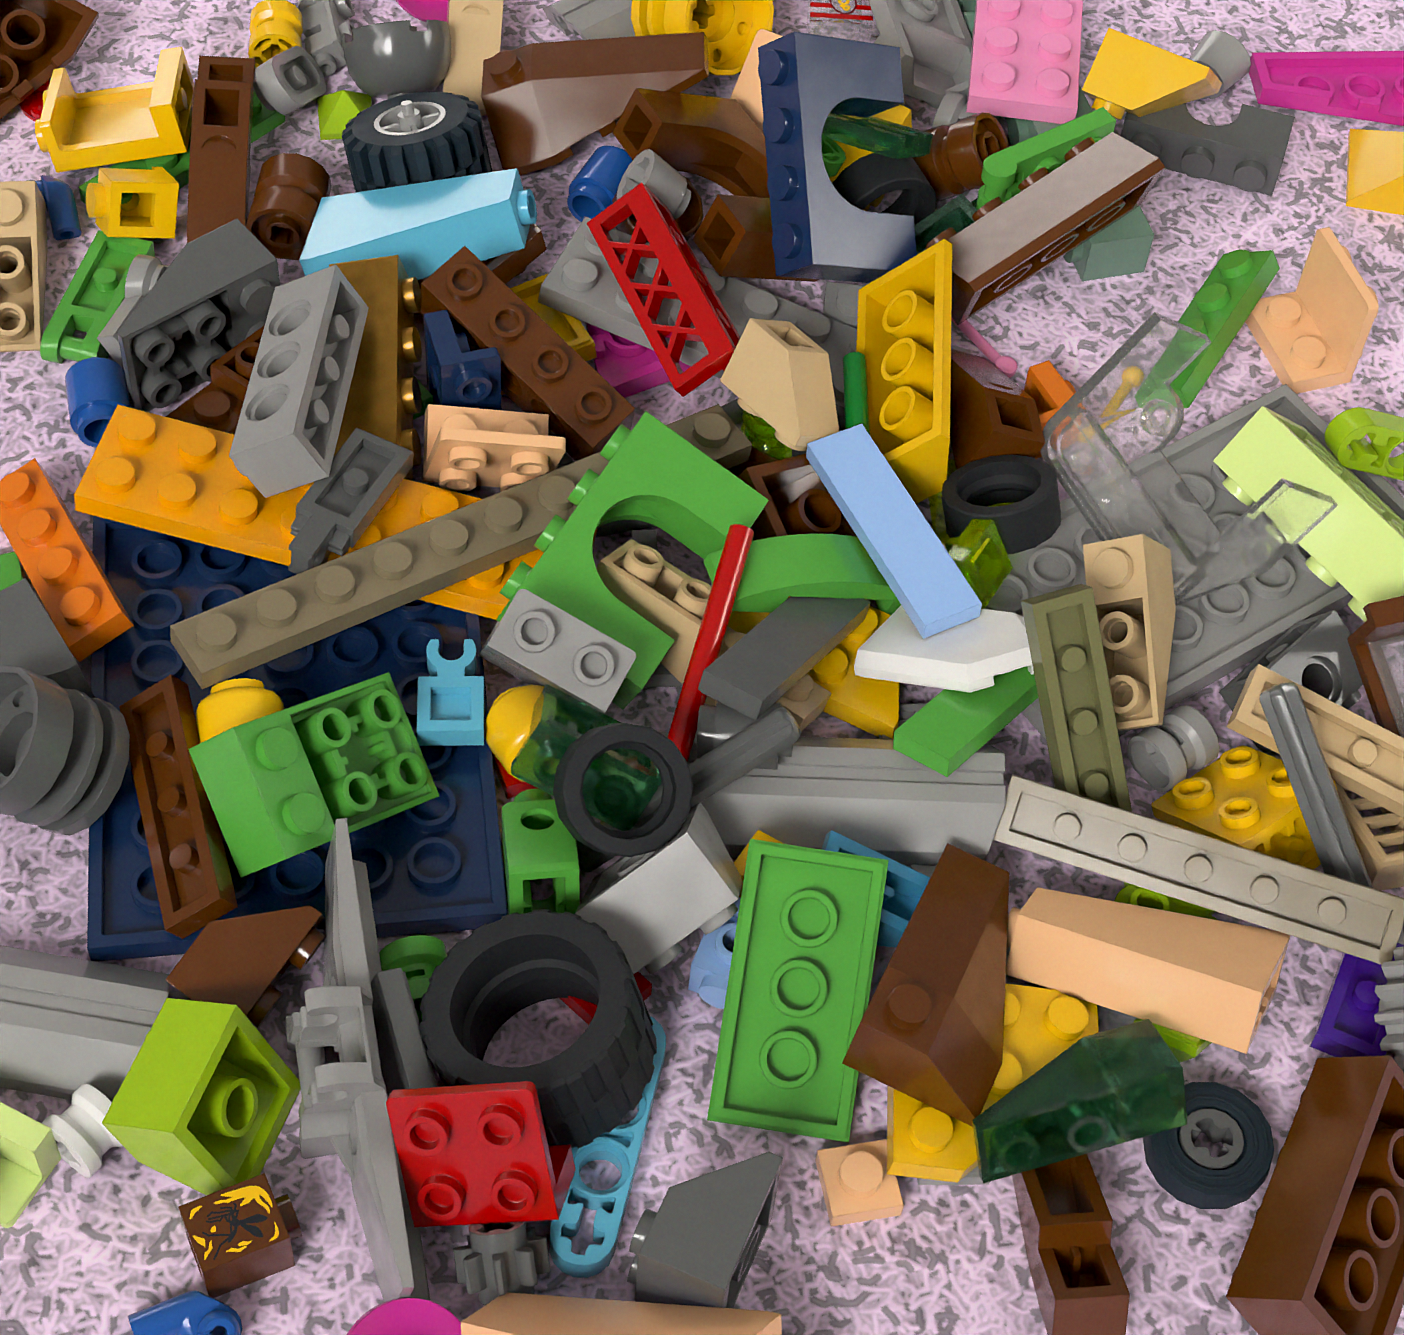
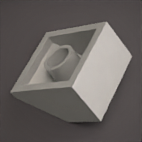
(665, 894)

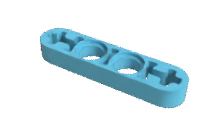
(623, 1149)

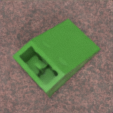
(301, 768)

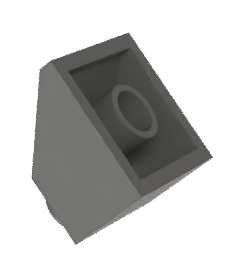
(705, 1235)

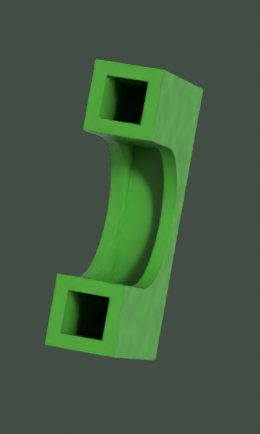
(648, 479)

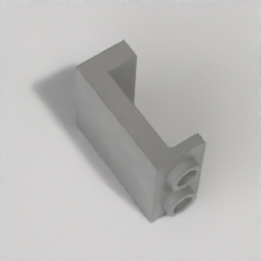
(558, 650)

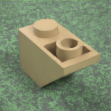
(783, 381)

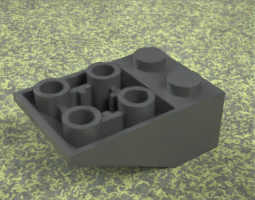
(196, 314)

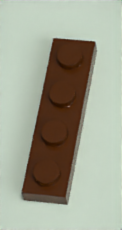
(175, 810)

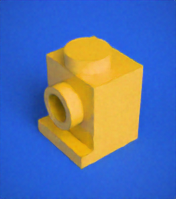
(148, 213)

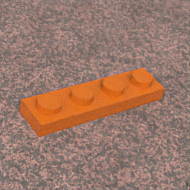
(59, 562)

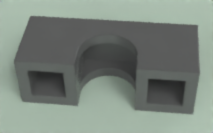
(1235, 154)

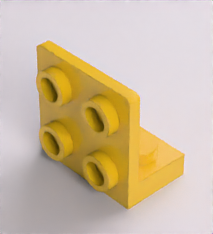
(1242, 802)

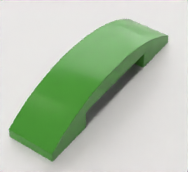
(807, 568)

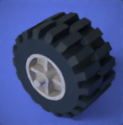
(415, 141)

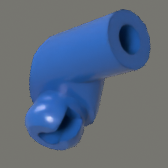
(60, 207)

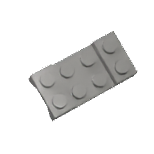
(931, 44)

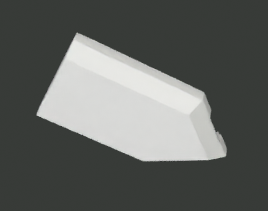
(952, 659)

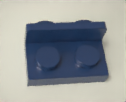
(455, 372)

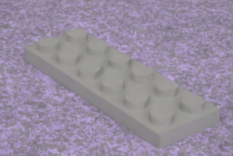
(587, 290)

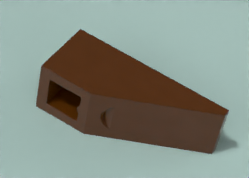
(989, 412)

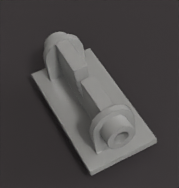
(323, 25)

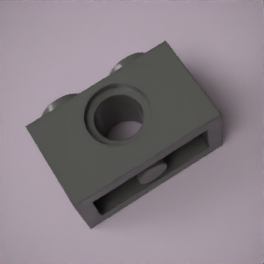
(1311, 655)

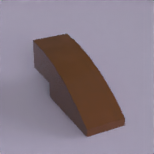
(1070, 1249)

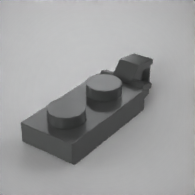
(346, 502)

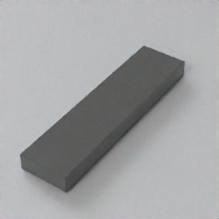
(780, 652)

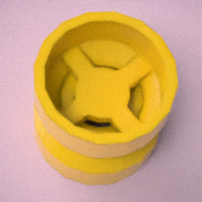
(273, 29)

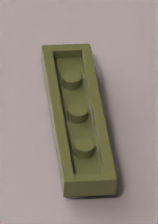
(1075, 695)

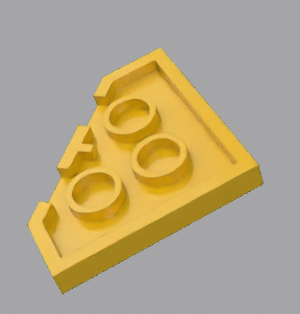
(1036, 1030)

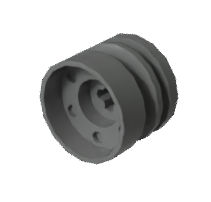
(57, 753)

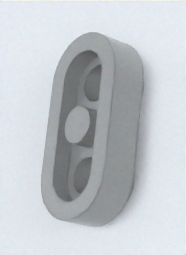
(289, 81)

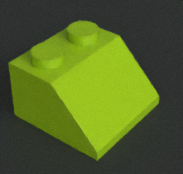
(203, 1097)

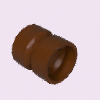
(959, 154)
(287, 202)

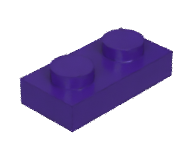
(1348, 1018)

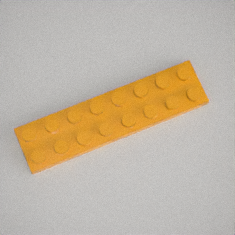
(186, 486)

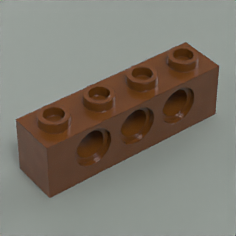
(536, 363)

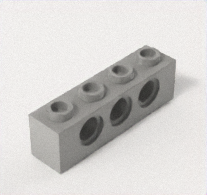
(300, 382)

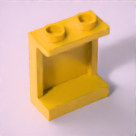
(118, 121)

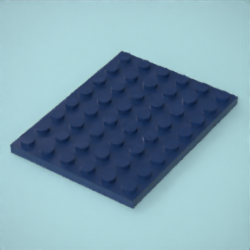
(425, 866)

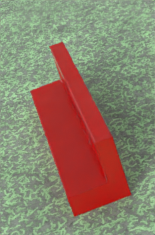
(688, 283)

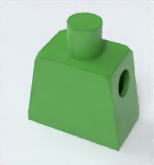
(538, 848)

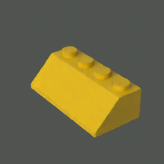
(908, 363)

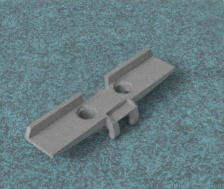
(346, 1100)

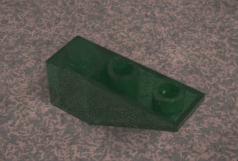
(1084, 1101)

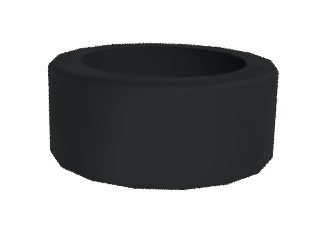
(878, 175)
(1004, 480)
(674, 799)

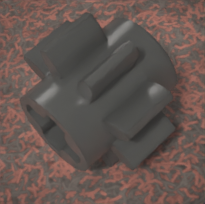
(501, 1260)

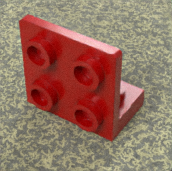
(478, 1155)

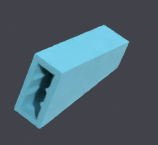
(423, 222)

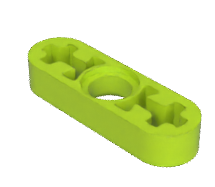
(1347, 441)

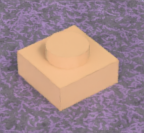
(858, 1183)

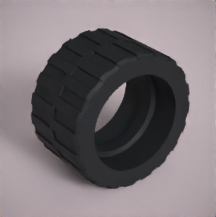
(528, 962)

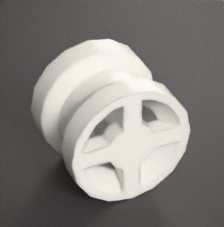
(80, 1130)

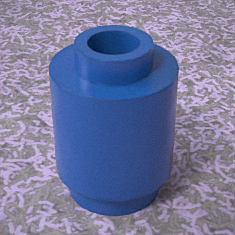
(597, 182)
(93, 393)

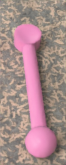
(1004, 363)

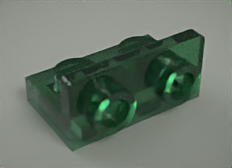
(616, 782)

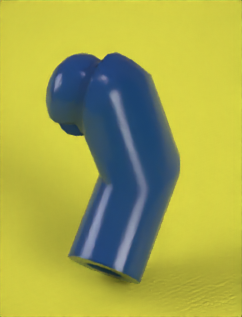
(187, 1315)

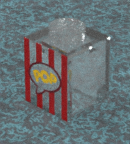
(842, 19)

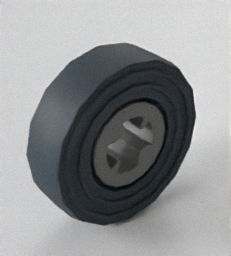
(1192, 1172)

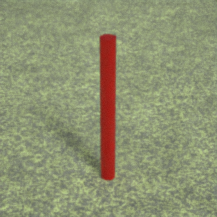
(710, 635)

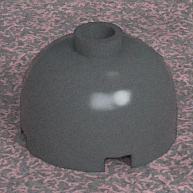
(397, 58)

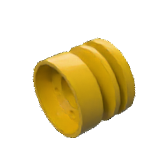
(726, 23)

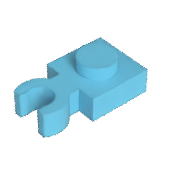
(450, 699)

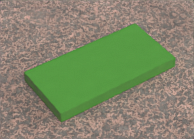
(797, 990)

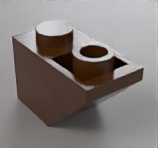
(246, 956)

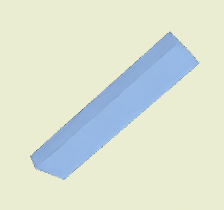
(893, 531)

